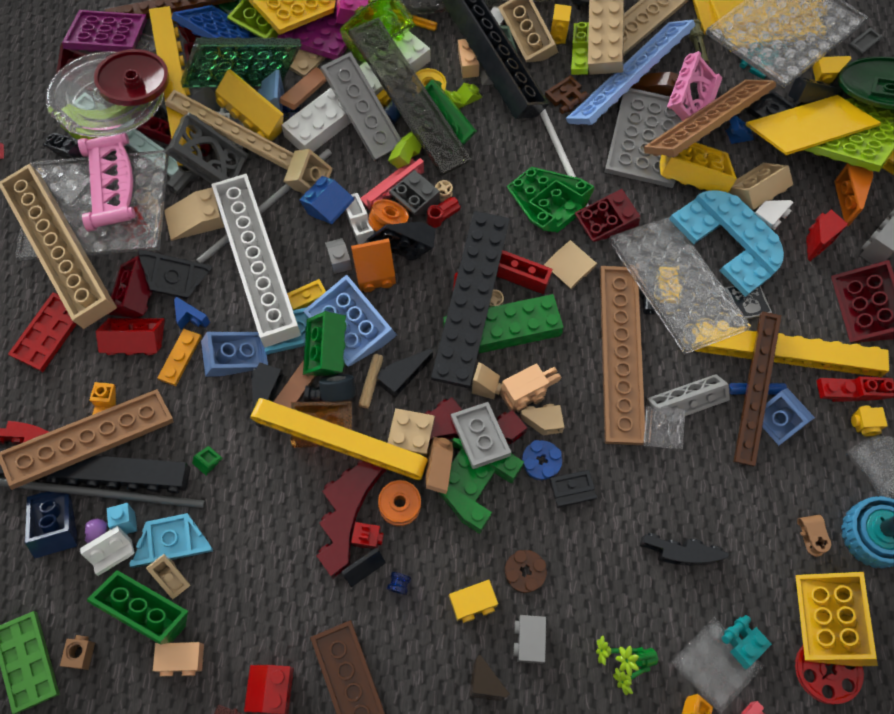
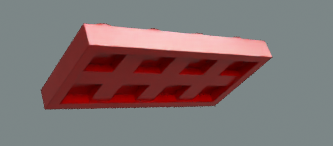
(44, 335)

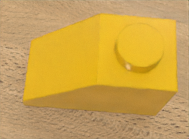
(829, 68)

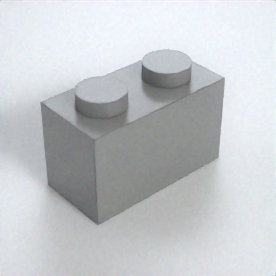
(531, 639)

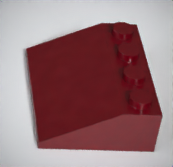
(867, 301)

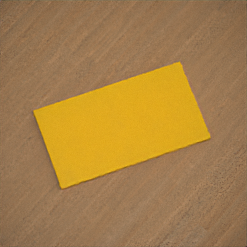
(812, 124)

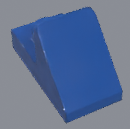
(738, 131)
(187, 313)

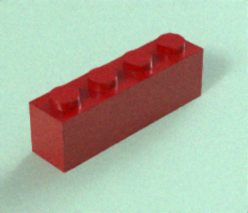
(524, 272)

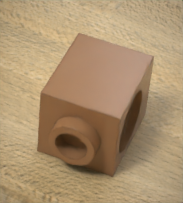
(83, 661)

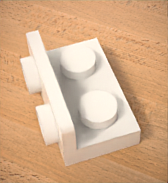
(108, 550)

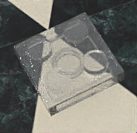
(664, 427)

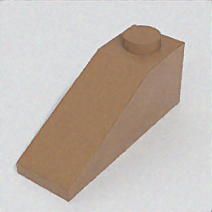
(439, 464)

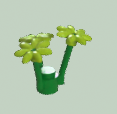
(643, 658)

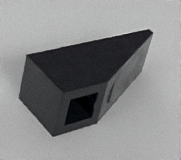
(63, 146)

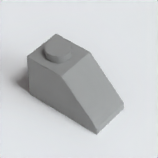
(338, 255)

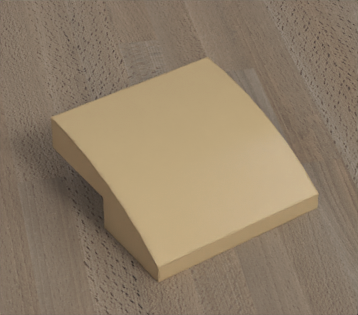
(570, 264)

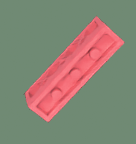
(382, 190)

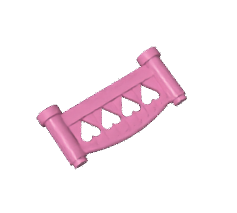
(103, 213)

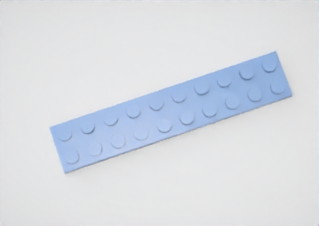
(633, 70)

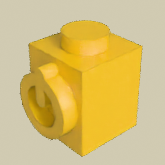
(869, 420)

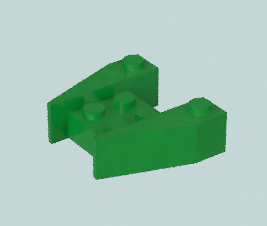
(468, 484)

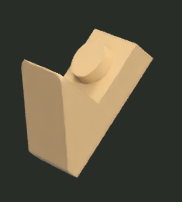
(168, 576)

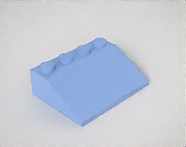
(365, 326)

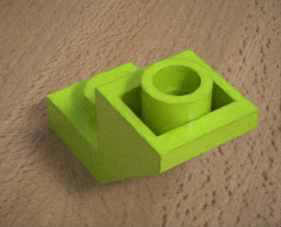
(465, 95)

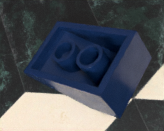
(50, 523)

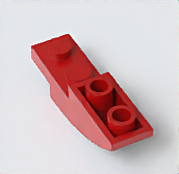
(855, 389)
(19, 432)

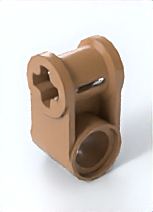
(814, 533)

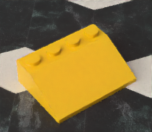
(700, 167)
(836, 619)

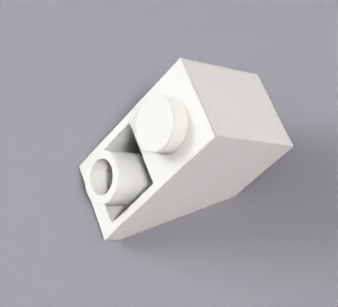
(772, 211)

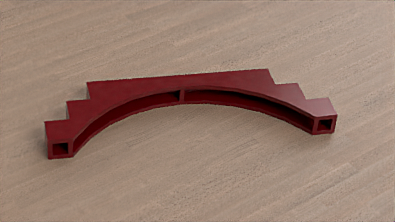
(350, 490)

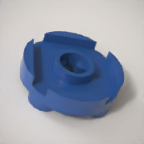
(546, 470)

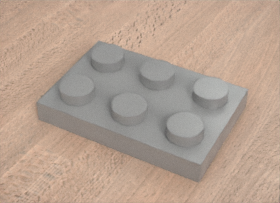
(480, 435)

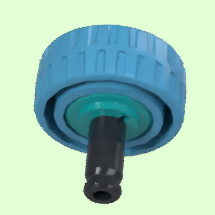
(870, 531)

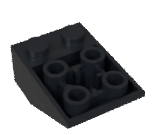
(407, 239)

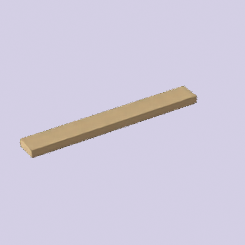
(231, 129)

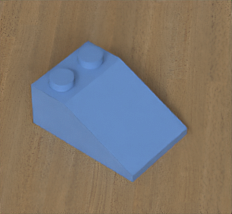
(232, 352)

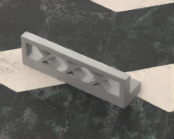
(694, 400)

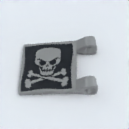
(751, 305)

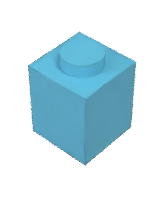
(122, 516)

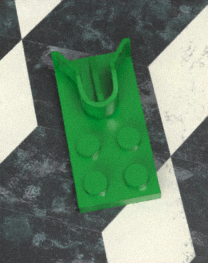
(456, 120)

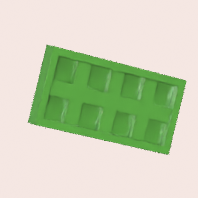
(26, 663)

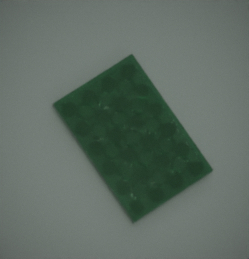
(247, 57)

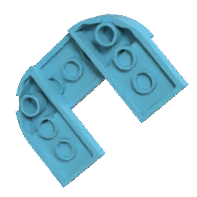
(763, 248)

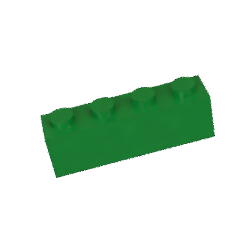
(140, 608)

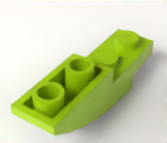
(580, 49)

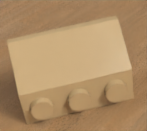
(762, 184)

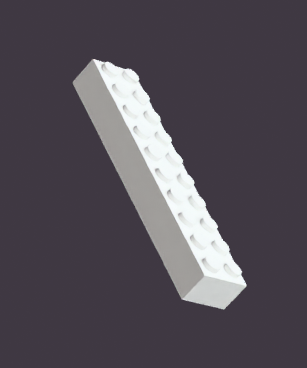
(326, 116)
(255, 261)

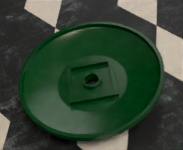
(870, 81)

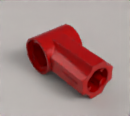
(442, 211)

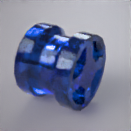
(399, 583)

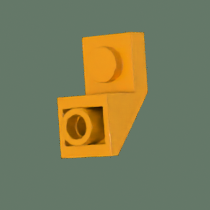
(103, 396)

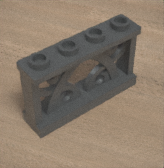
(205, 135)

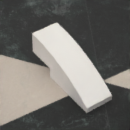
(359, 220)

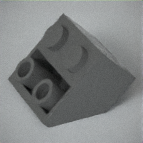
(416, 193)

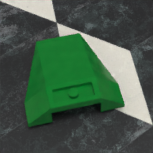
(550, 197)

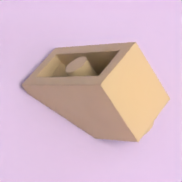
(486, 382)

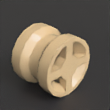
(446, 187)

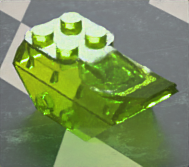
(390, 12)

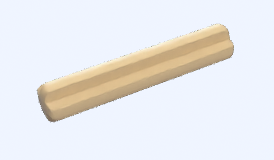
(370, 381)

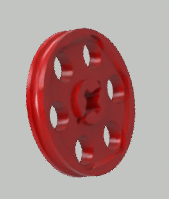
(834, 680)

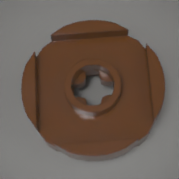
(514, 575)

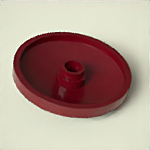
(131, 77)

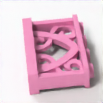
(694, 71)

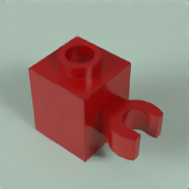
(367, 536)

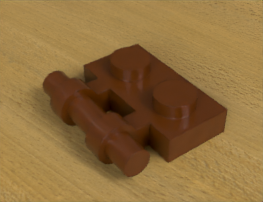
(564, 90)

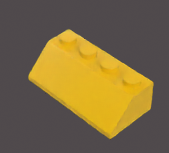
(249, 106)

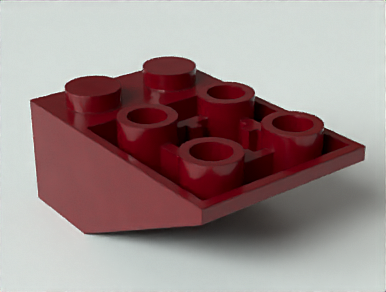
(608, 216)

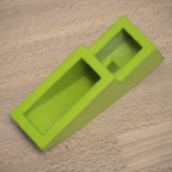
(405, 150)

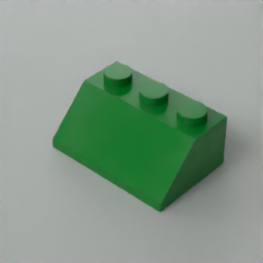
(324, 344)

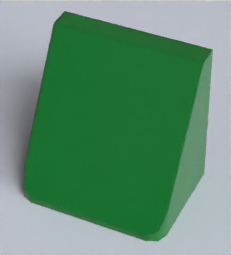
(206, 460)

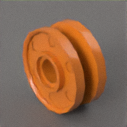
(385, 213)
(399, 515)

